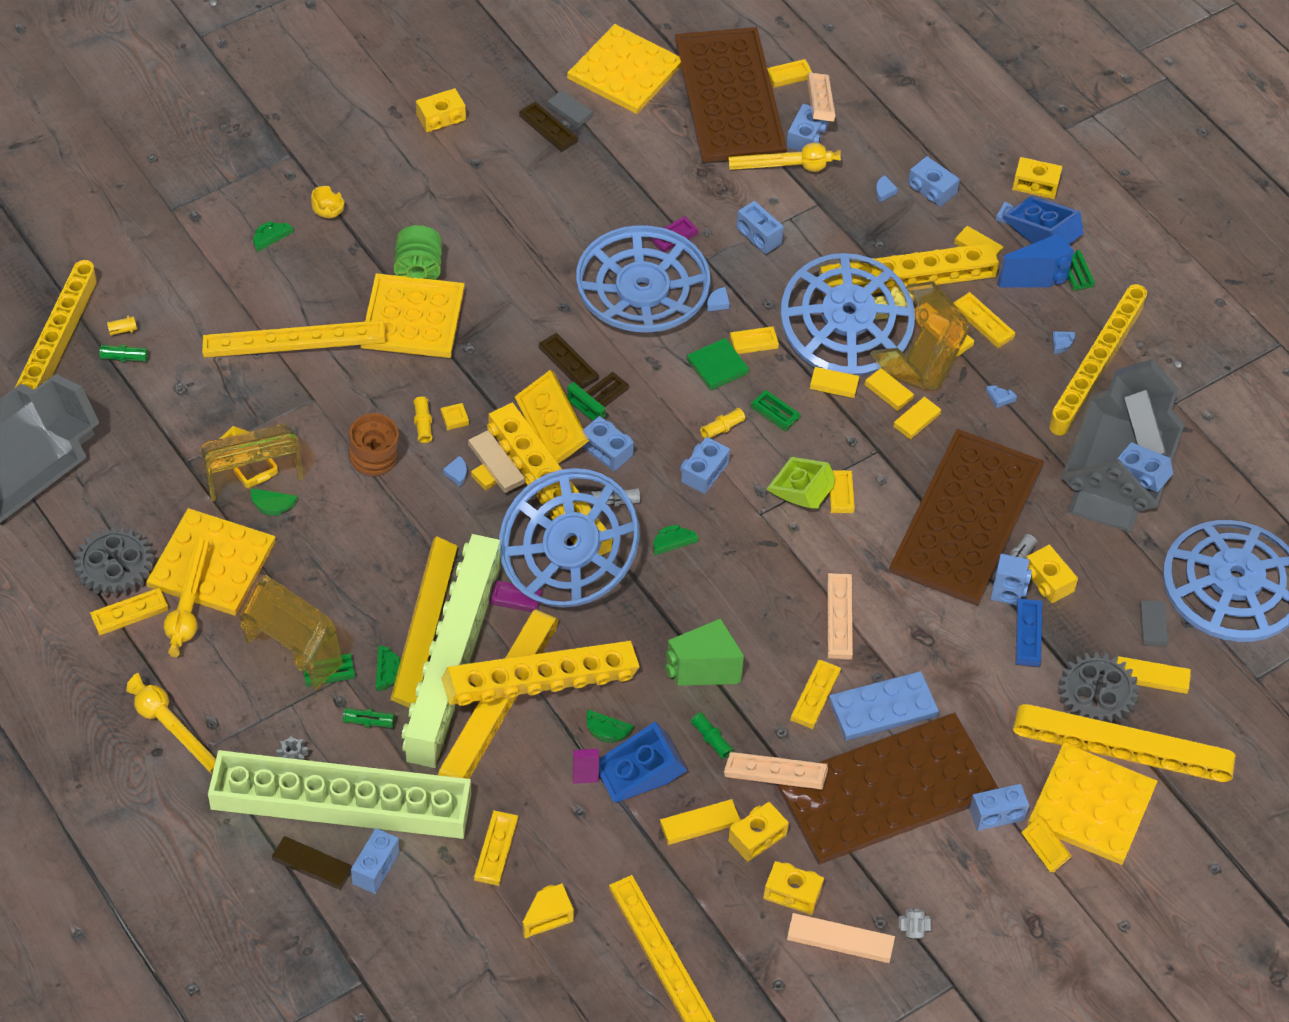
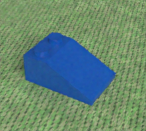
(1041, 219)
(1037, 264)
(641, 764)

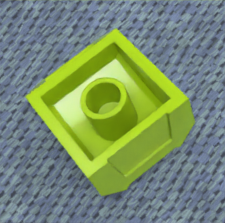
(803, 482)

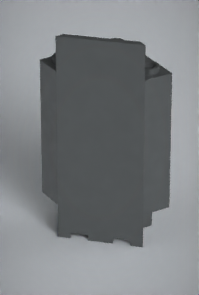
(41, 438)
(1100, 481)

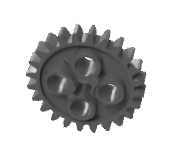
(114, 561)
(1075, 684)

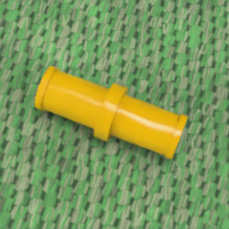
(422, 420)
(722, 423)

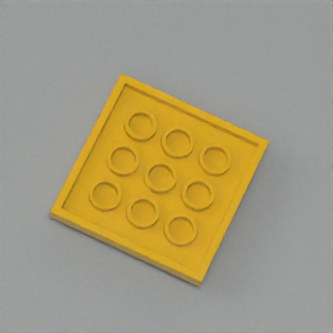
(625, 68)
(417, 314)
(230, 563)
(1094, 803)

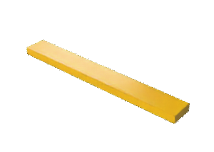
(293, 338)
(424, 621)
(659, 951)

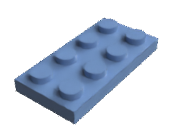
(883, 706)

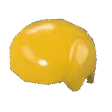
(326, 203)

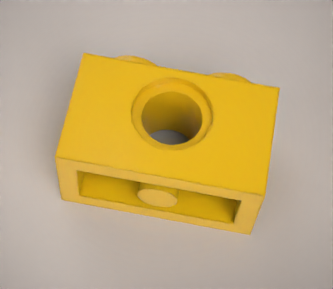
(440, 110)
(1037, 178)
(1047, 563)
(752, 843)
(800, 899)

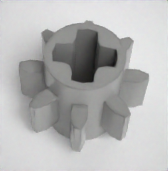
(292, 749)
(915, 923)

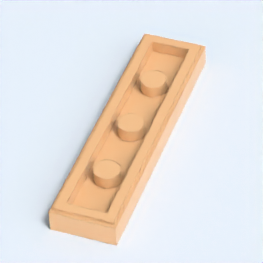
(820, 96)
(839, 616)
(776, 770)
(841, 938)

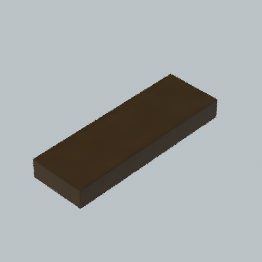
(548, 126)
(568, 361)
(312, 862)

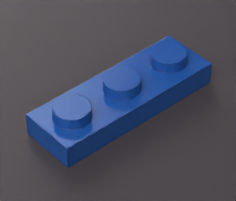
(1028, 632)

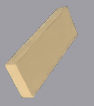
(496, 461)

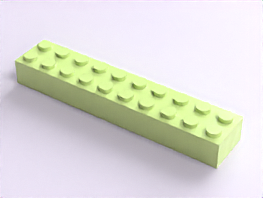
(454, 646)
(340, 794)

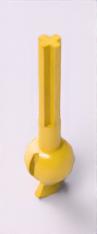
(813, 158)
(181, 623)
(153, 703)

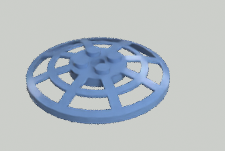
(646, 272)
(842, 322)
(562, 528)
(1227, 585)

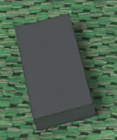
(570, 109)
(1153, 623)

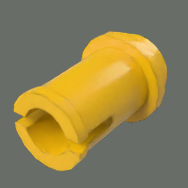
(122, 325)

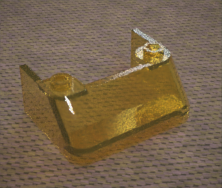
(936, 344)
(247, 449)
(295, 626)

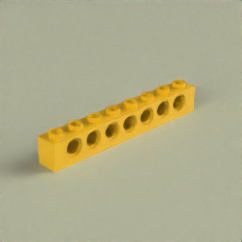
(939, 266)
(534, 453)
(619, 655)

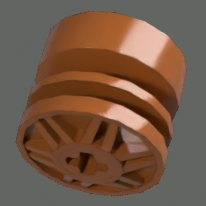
(373, 444)

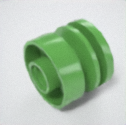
(418, 253)

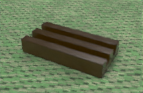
(609, 393)

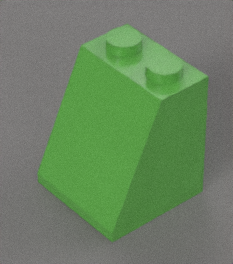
(704, 657)

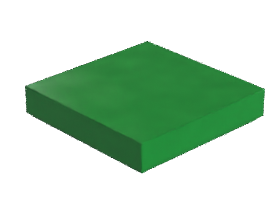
(717, 364)

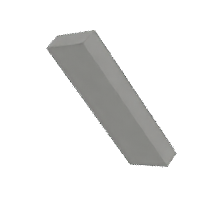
(1144, 422)

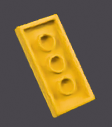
(552, 416)

